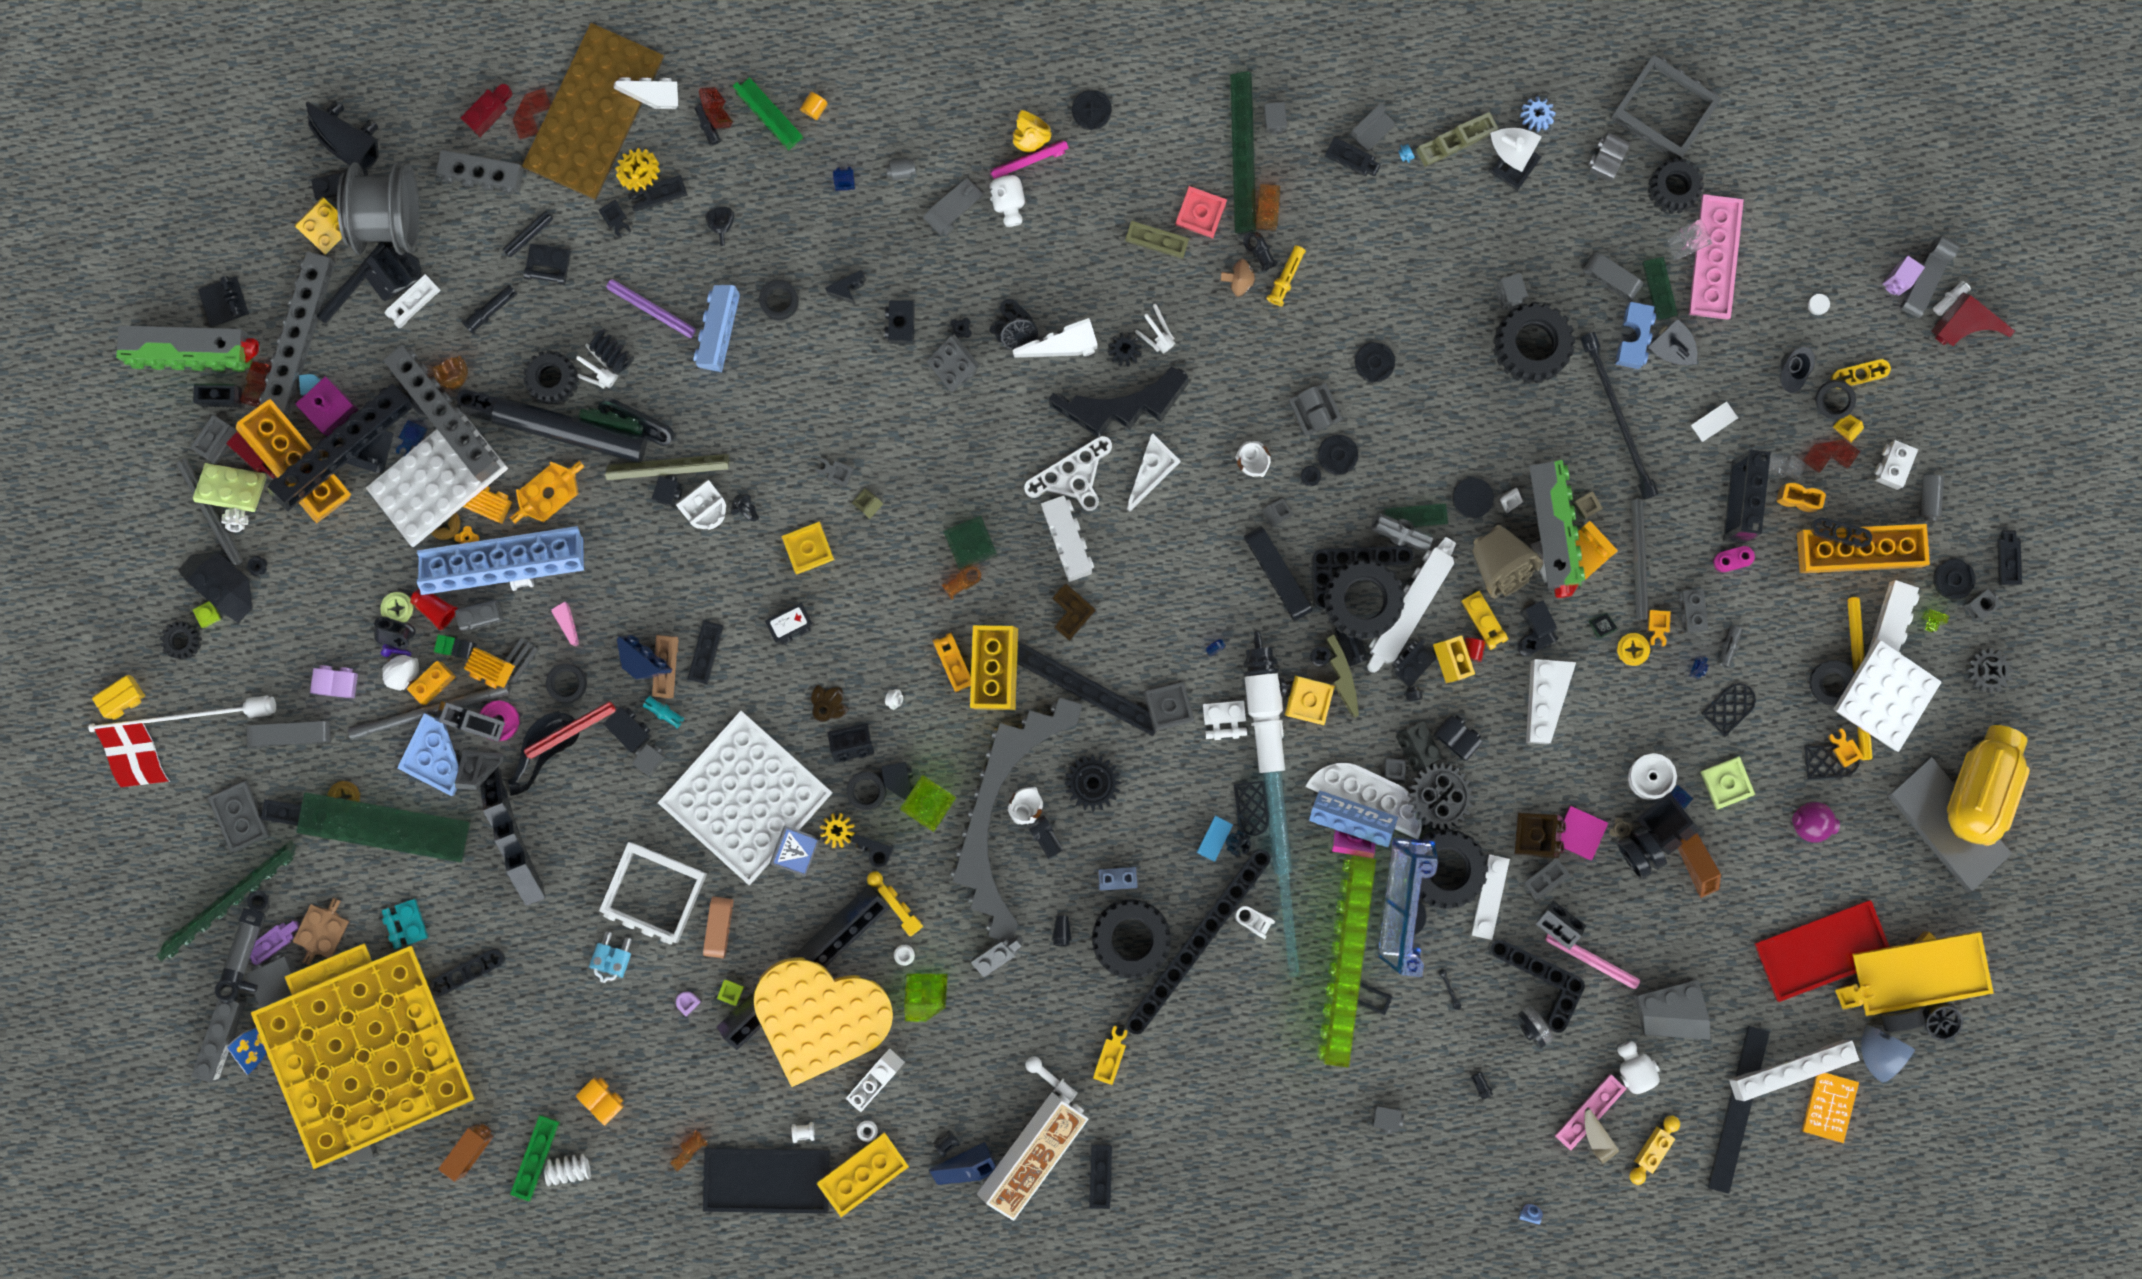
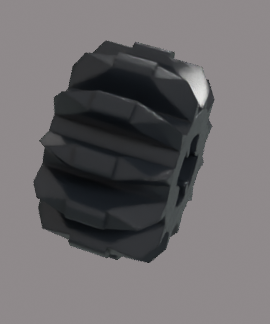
(1132, 352)

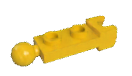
(910, 923)

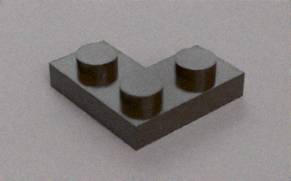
(1077, 611)

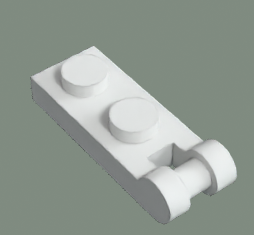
(412, 301)

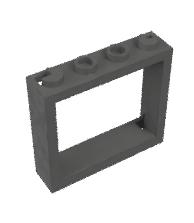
(1648, 134)

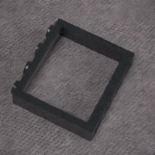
(1746, 496)

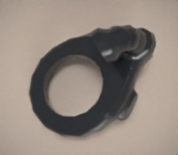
(743, 501)

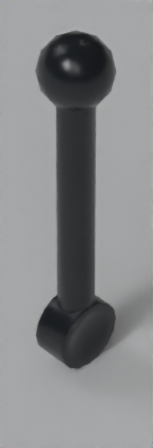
(1456, 1005)

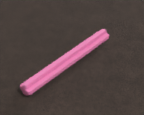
(1597, 963)

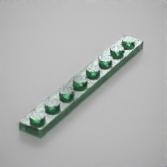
(1243, 152)

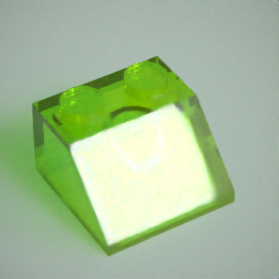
(927, 803)

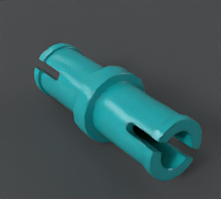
(663, 712)

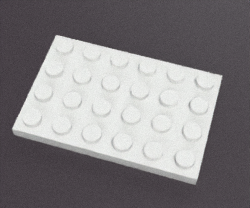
(428, 486)

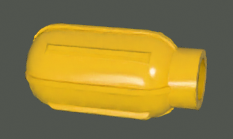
(1989, 787)

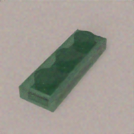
(1660, 288)
(612, 420)
(1420, 515)

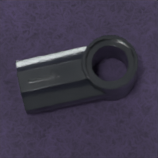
(1044, 835)

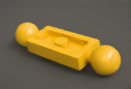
(1654, 1150)

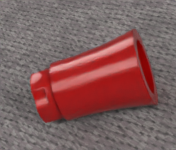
(434, 608)

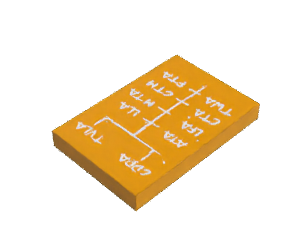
(1830, 1107)

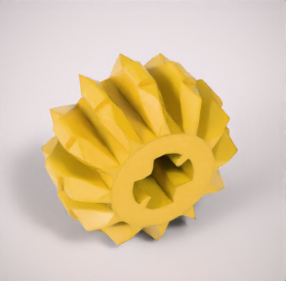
(842, 824)

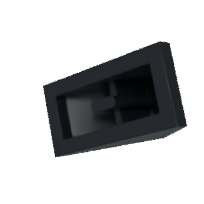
(1539, 619)

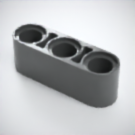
(1613, 276)

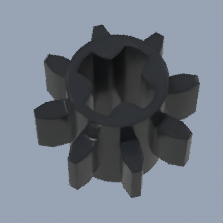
(1238, 843)

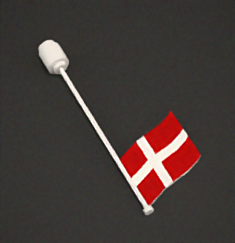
(133, 752)

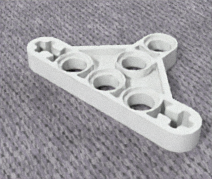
(1082, 470)

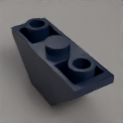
(639, 659)

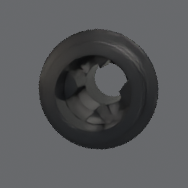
(1061, 932)

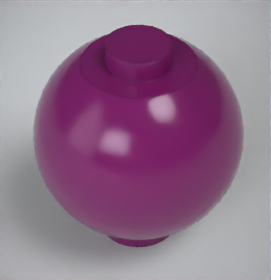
(1815, 822)

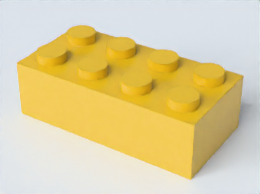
(994, 667)

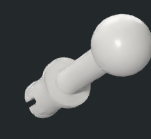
(1034, 1065)

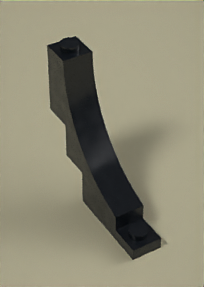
(1097, 414)
(508, 839)

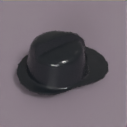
(1796, 368)

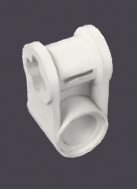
(1255, 921)

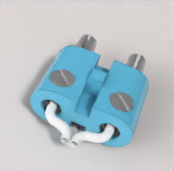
(610, 959)

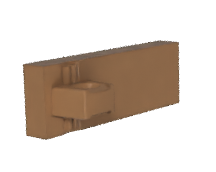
(667, 649)

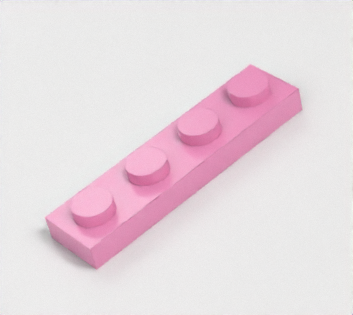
(1598, 1102)

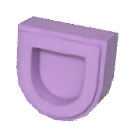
(687, 1002)

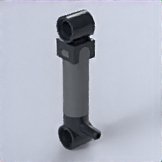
(250, 924)

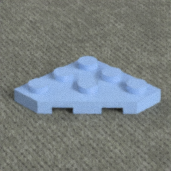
(431, 756)

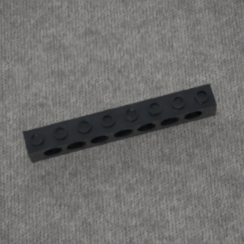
(352, 444)

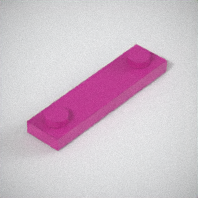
(1055, 149)

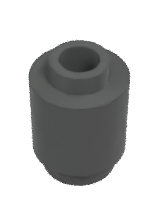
(900, 168)

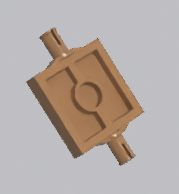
(321, 931)

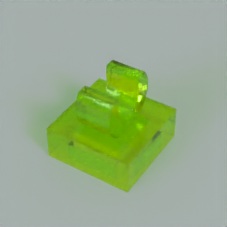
(1934, 619)

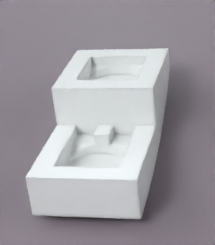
(1714, 421)

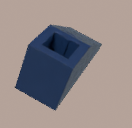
(966, 1167)

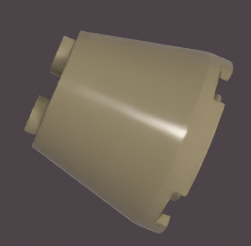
(1504, 561)

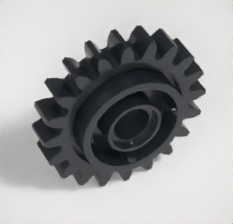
(1089, 796)

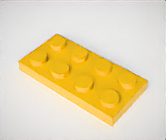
(862, 1174)

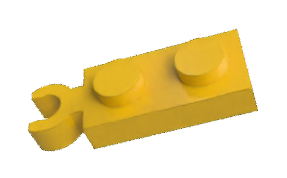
(1110, 1058)

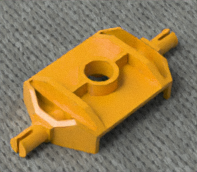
(531, 497)

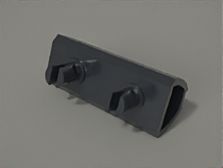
(343, 138)

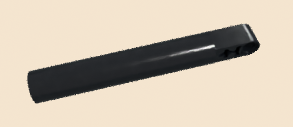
(554, 425)

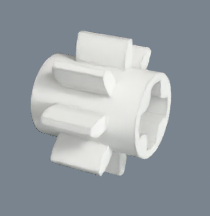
(234, 519)

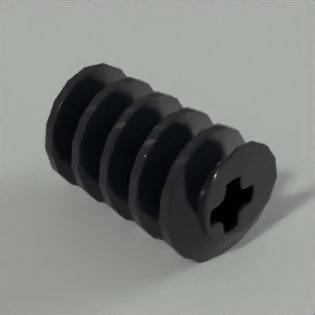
(609, 353)

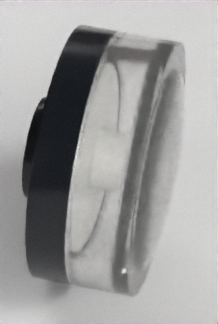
(1534, 1027)

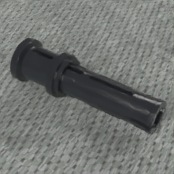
(481, 315)

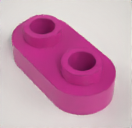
(1734, 559)

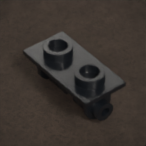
(1352, 648)

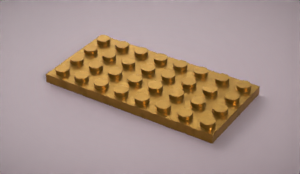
(589, 115)

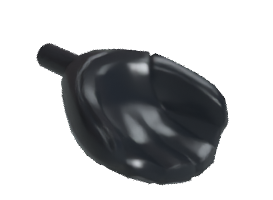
(720, 221)

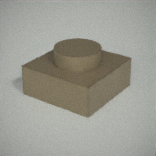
(1588, 505)

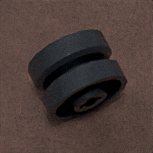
(1641, 852)

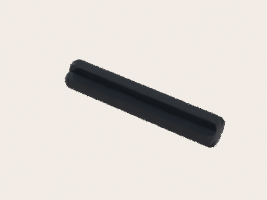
(527, 234)

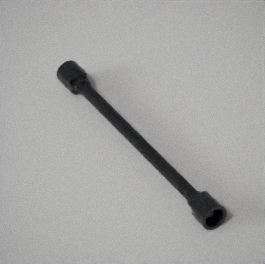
(1591, 344)

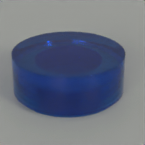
(1215, 647)

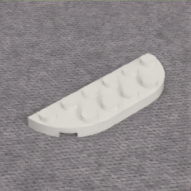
(1369, 790)

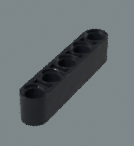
(1278, 573)

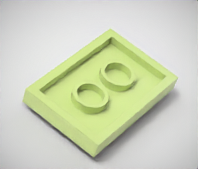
(229, 487)

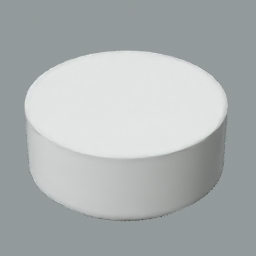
(1818, 304)

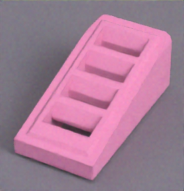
(565, 620)

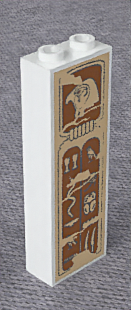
(1033, 1155)

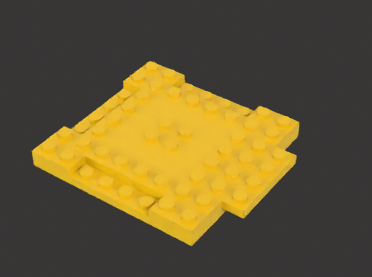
(360, 1051)

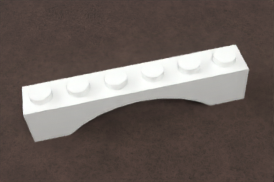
(1794, 1071)

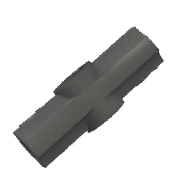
(1401, 532)

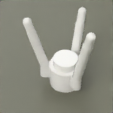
(1164, 341)
(605, 376)

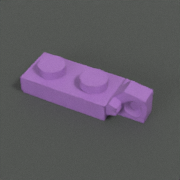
(273, 942)

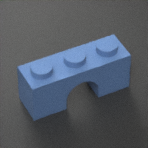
(1640, 318)

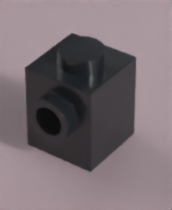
(667, 491)

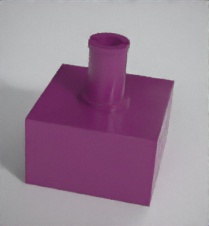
(326, 406)

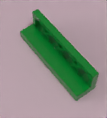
(768, 113)

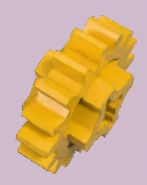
(637, 169)

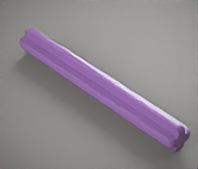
(651, 308)

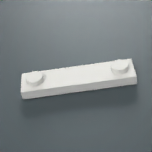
(1490, 897)

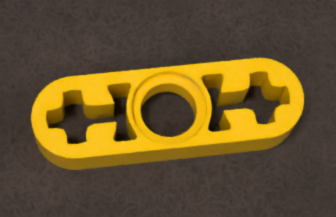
(1873, 364)

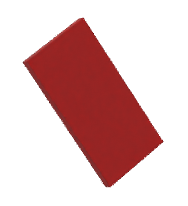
(1820, 950)

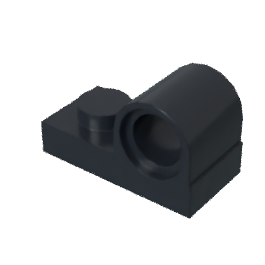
(864, 843)

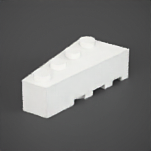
(1066, 538)
(1546, 696)

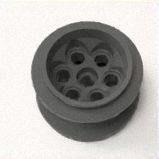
(379, 208)

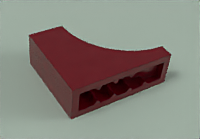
(1966, 317)

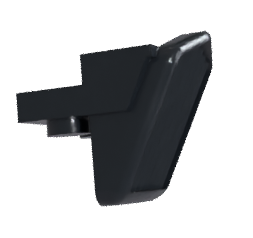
(393, 272)

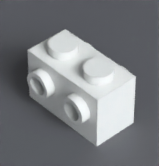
(1895, 464)

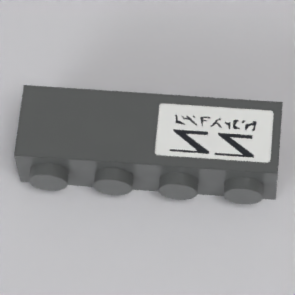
(218, 1037)

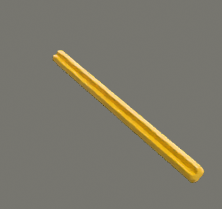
(1857, 650)

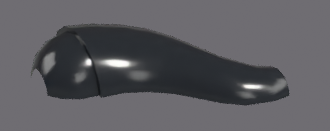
(539, 730)

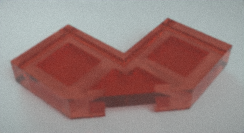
(531, 104)
(1838, 450)

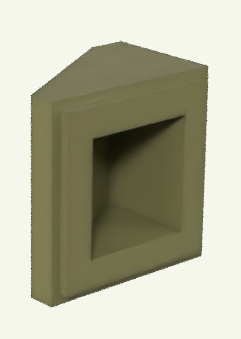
(867, 503)

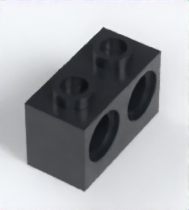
(1561, 925)

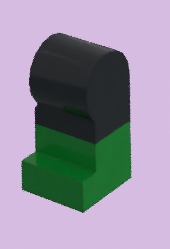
(453, 647)

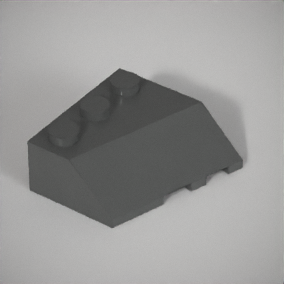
(1674, 1011)

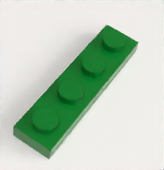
(535, 1158)

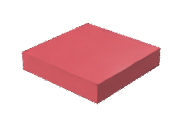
(1201, 212)

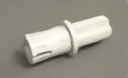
(1950, 297)

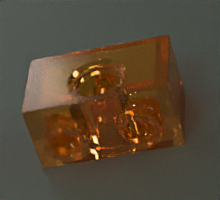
(1268, 207)

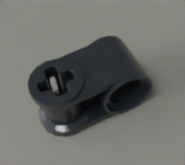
(391, 632)
(1537, 643)

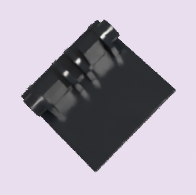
(223, 301)

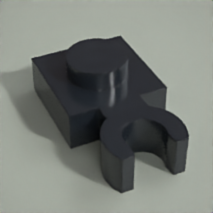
(614, 216)

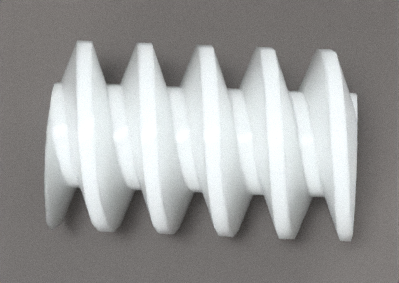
(567, 1170)

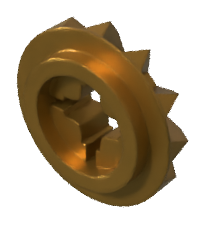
(446, 534)
(349, 789)

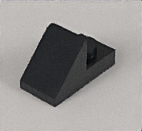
(841, 288)

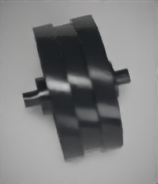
(1950, 1027)

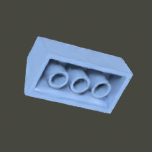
(717, 327)

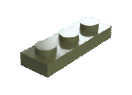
(1157, 239)

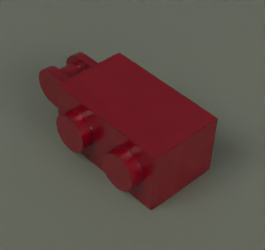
(487, 109)
(246, 452)

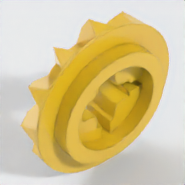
(1639, 642)

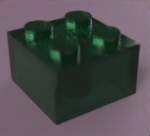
(970, 543)

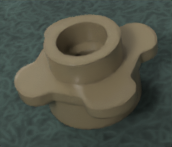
(1619, 823)

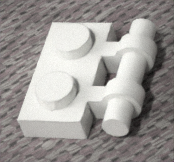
(1224, 713)

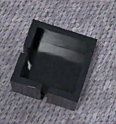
(1668, 823)

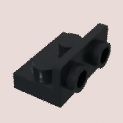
(850, 743)

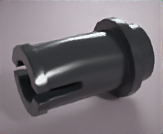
(1481, 1085)

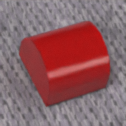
(1475, 648)

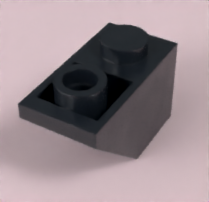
(897, 778)

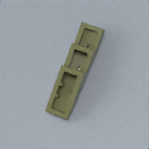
(1457, 139)
(1345, 684)

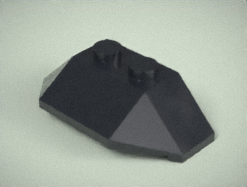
(219, 583)

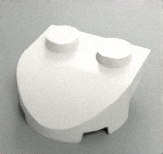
(703, 506)

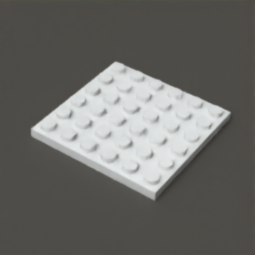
(744, 796)

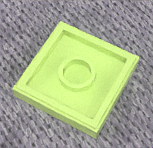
(1727, 783)

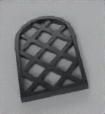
(1724, 703)
(1830, 768)
(1245, 807)

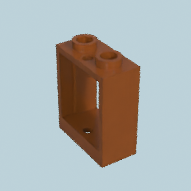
(466, 1152)

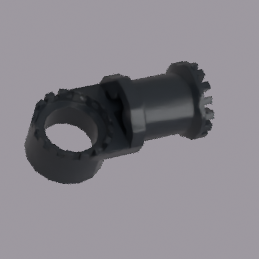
(1260, 251)

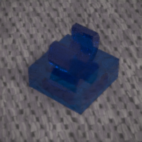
(844, 179)

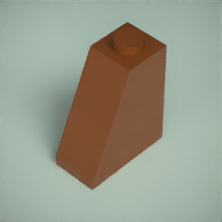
(1700, 866)

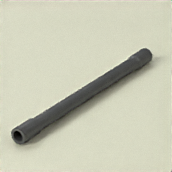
(367, 729)

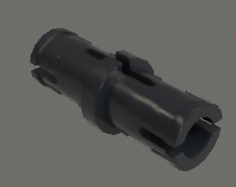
(709, 130)

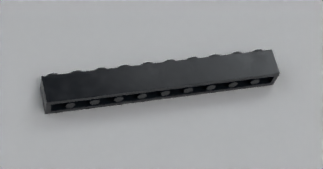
(821, 948)

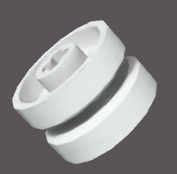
(1661, 768)

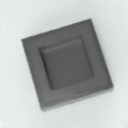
(1395, 769)

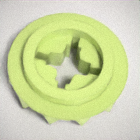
(390, 602)

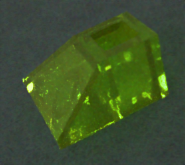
(924, 996)

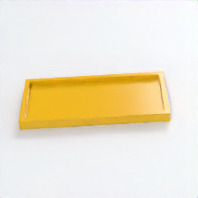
(1924, 973)

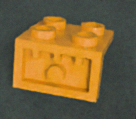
(1594, 548)

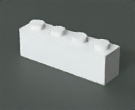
(1895, 614)

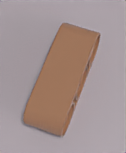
(717, 927)

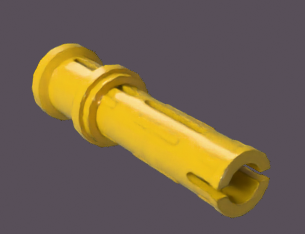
(1282, 284)

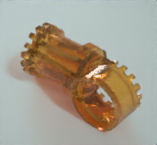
(961, 582)
(689, 1148)

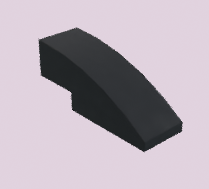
(469, 721)

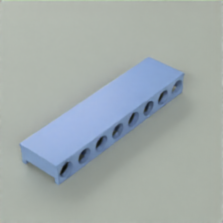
(500, 560)

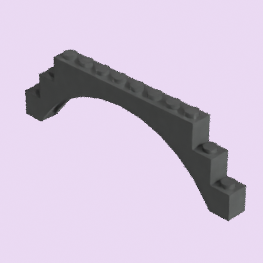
(1008, 749)

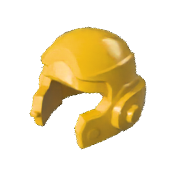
(1031, 132)

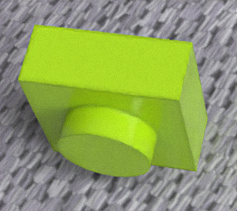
(206, 614)
(730, 992)

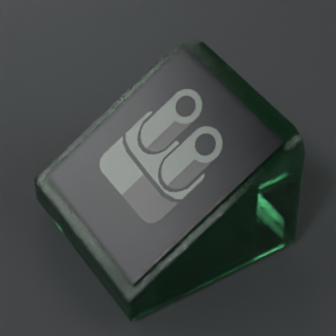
(1602, 626)

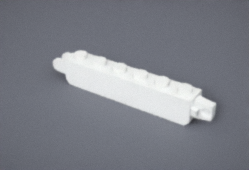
(1416, 600)

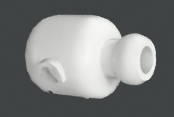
(1008, 198)
(1637, 1071)

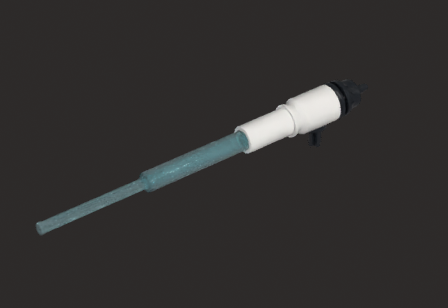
(1265, 704)

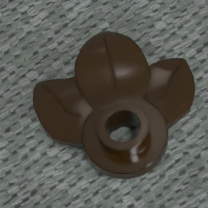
(830, 701)

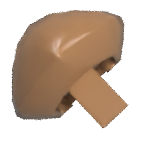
(1241, 279)

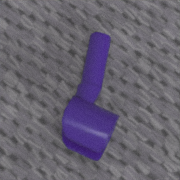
(388, 650)

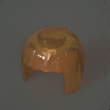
(451, 372)

